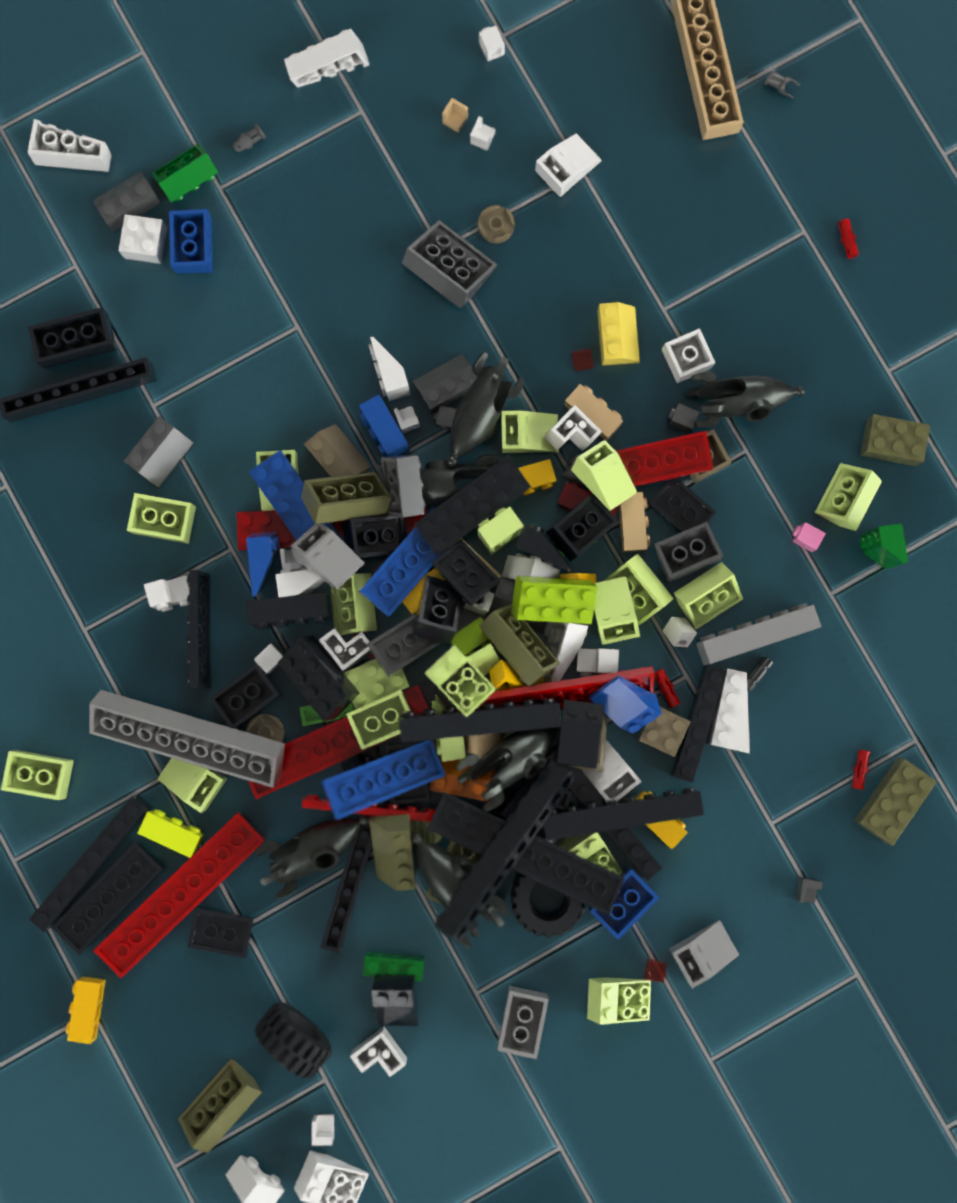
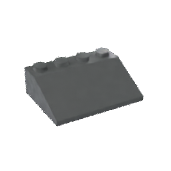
(448, 263)

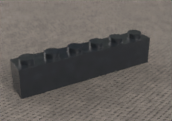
(700, 717)

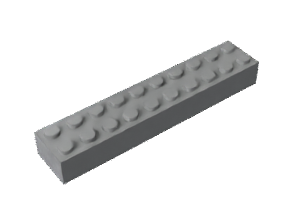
(186, 738)

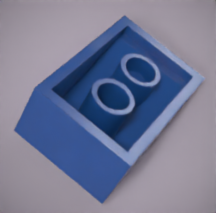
(261, 553)
(627, 704)

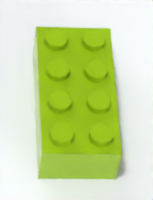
(553, 599)

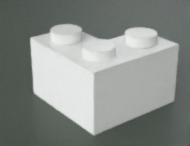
(573, 426)
(524, 566)
(166, 594)
(344, 653)
(596, 661)
(379, 1048)
(252, 1184)

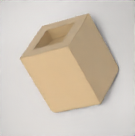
(455, 115)

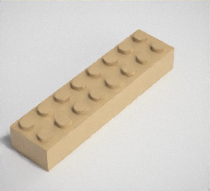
(708, 67)

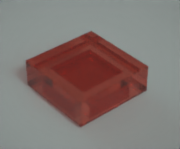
(582, 360)
(655, 970)

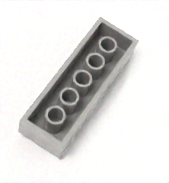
(762, 633)

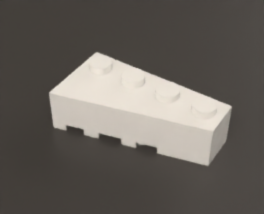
(326, 58)
(67, 150)
(730, 717)

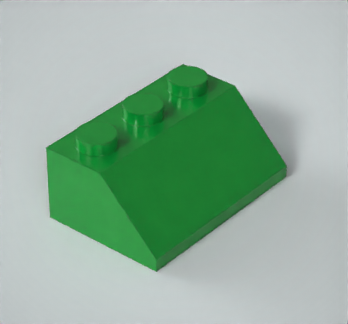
(185, 173)
(885, 545)

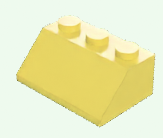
(618, 334)

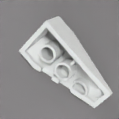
(564, 643)

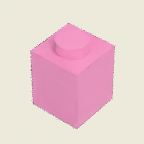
(808, 536)

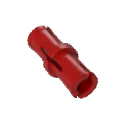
(848, 238)
(666, 688)
(860, 769)

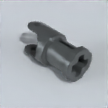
(779, 82)
(249, 138)

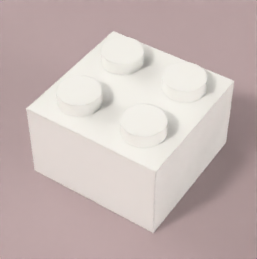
(143, 239)
(688, 355)

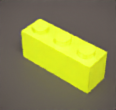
(171, 833)

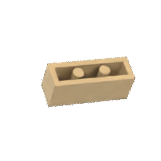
(595, 410)
(634, 524)

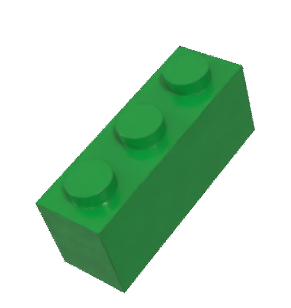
(393, 964)

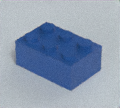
(191, 241)
(383, 428)
(631, 903)

